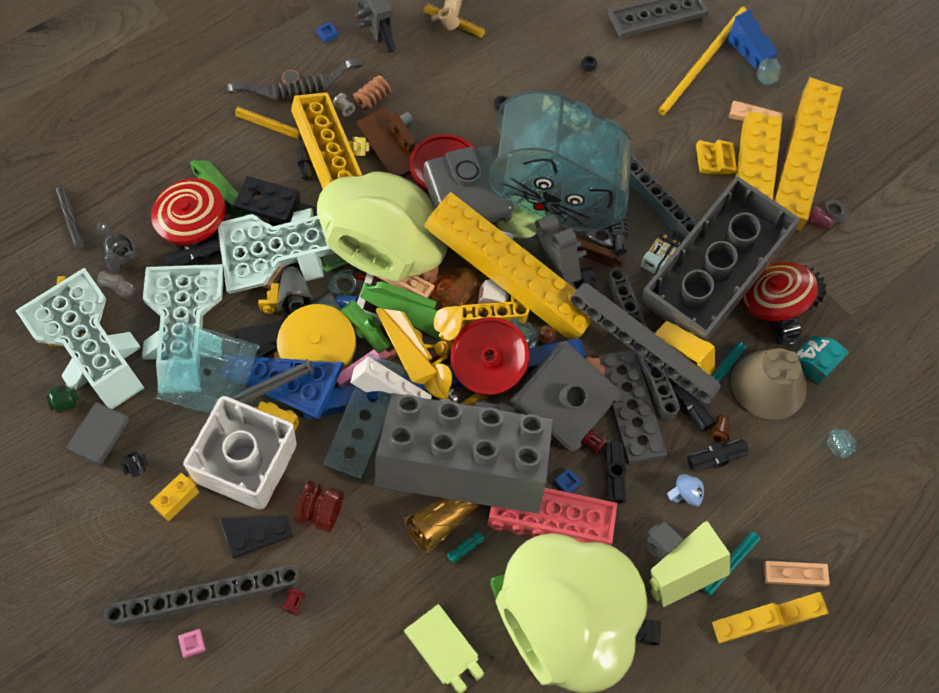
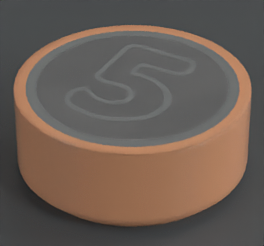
(290, 75)

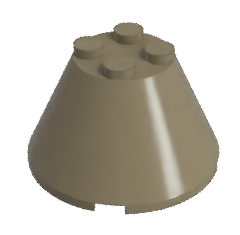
(769, 383)

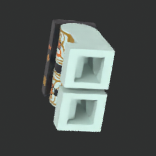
(661, 249)

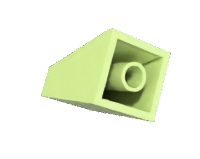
(690, 566)

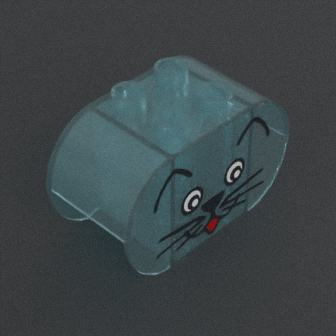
(562, 160)

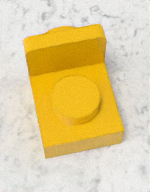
(270, 305)

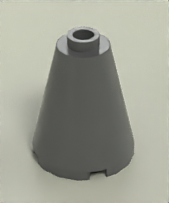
(293, 292)

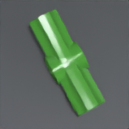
(366, 326)

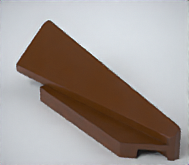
(597, 253)

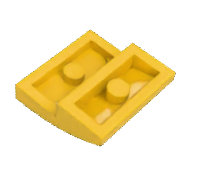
(716, 157)

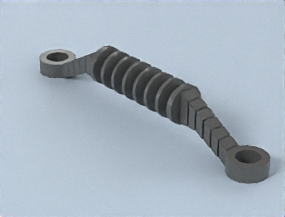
(272, 92)

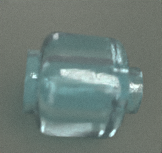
(768, 71)
(841, 443)

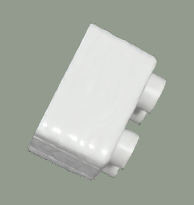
(241, 452)

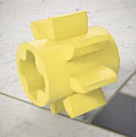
(359, 146)

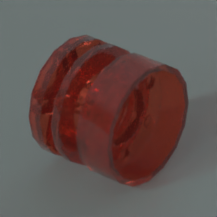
(315, 504)

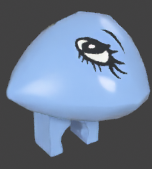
(687, 488)

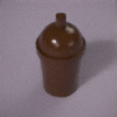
(546, 335)

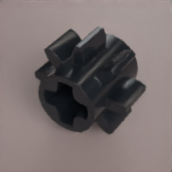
(134, 464)

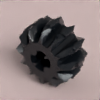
(787, 331)

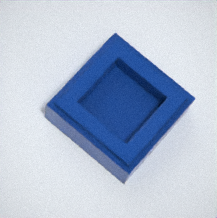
(327, 32)
(567, 481)

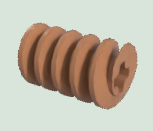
(371, 93)

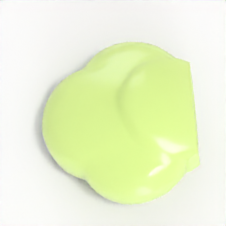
(380, 224)
(573, 611)

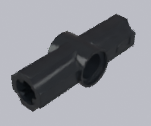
(195, 253)
(693, 407)
(717, 455)
(615, 461)

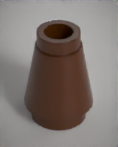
(720, 432)

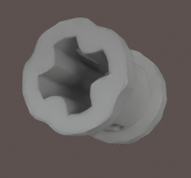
(344, 105)

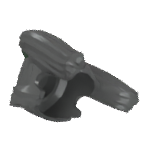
(115, 247)

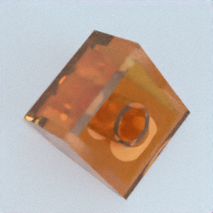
(455, 286)

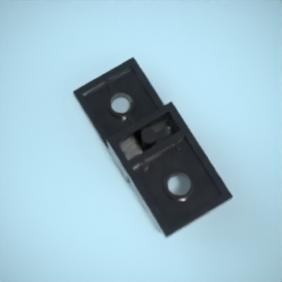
(276, 204)

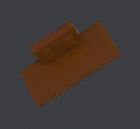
(389, 140)

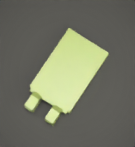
(444, 648)

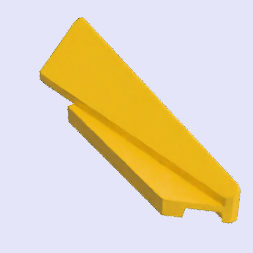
(407, 345)

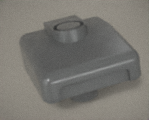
(466, 176)
(568, 392)

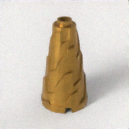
(436, 522)

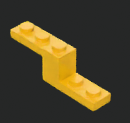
(770, 617)

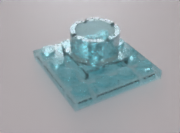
(199, 349)

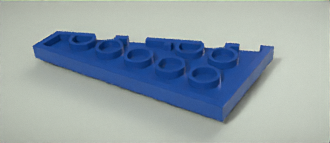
(304, 393)

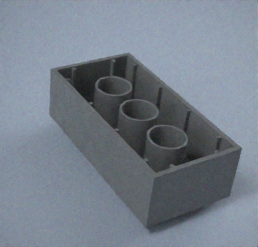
(720, 260)
(464, 453)

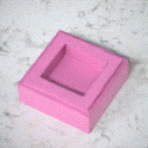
(192, 643)

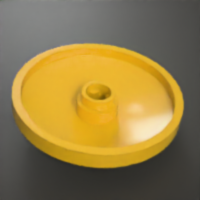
(317, 334)

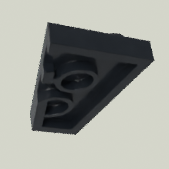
(262, 335)
(254, 533)

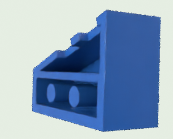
(750, 41)

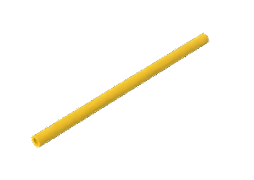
(698, 66)

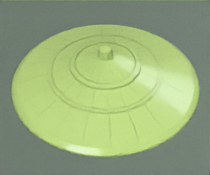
(522, 223)

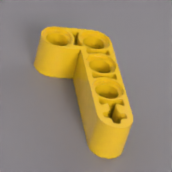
(492, 309)

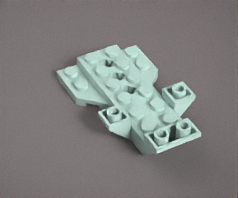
(300, 242)
(178, 296)
(95, 355)

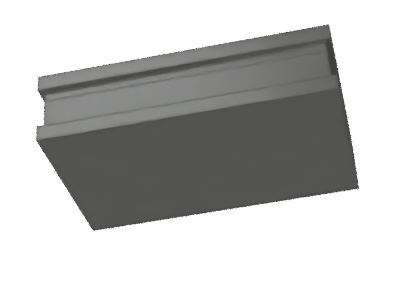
(98, 434)

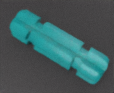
(465, 547)

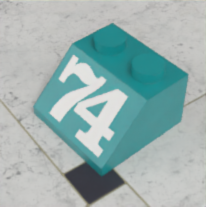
(820, 357)

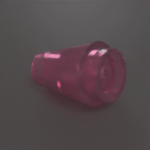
(820, 217)

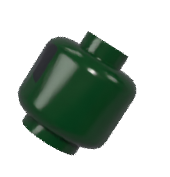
(62, 398)

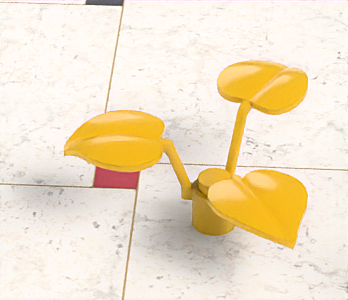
(448, 323)

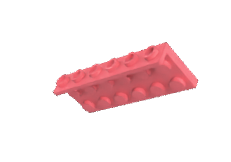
(561, 513)

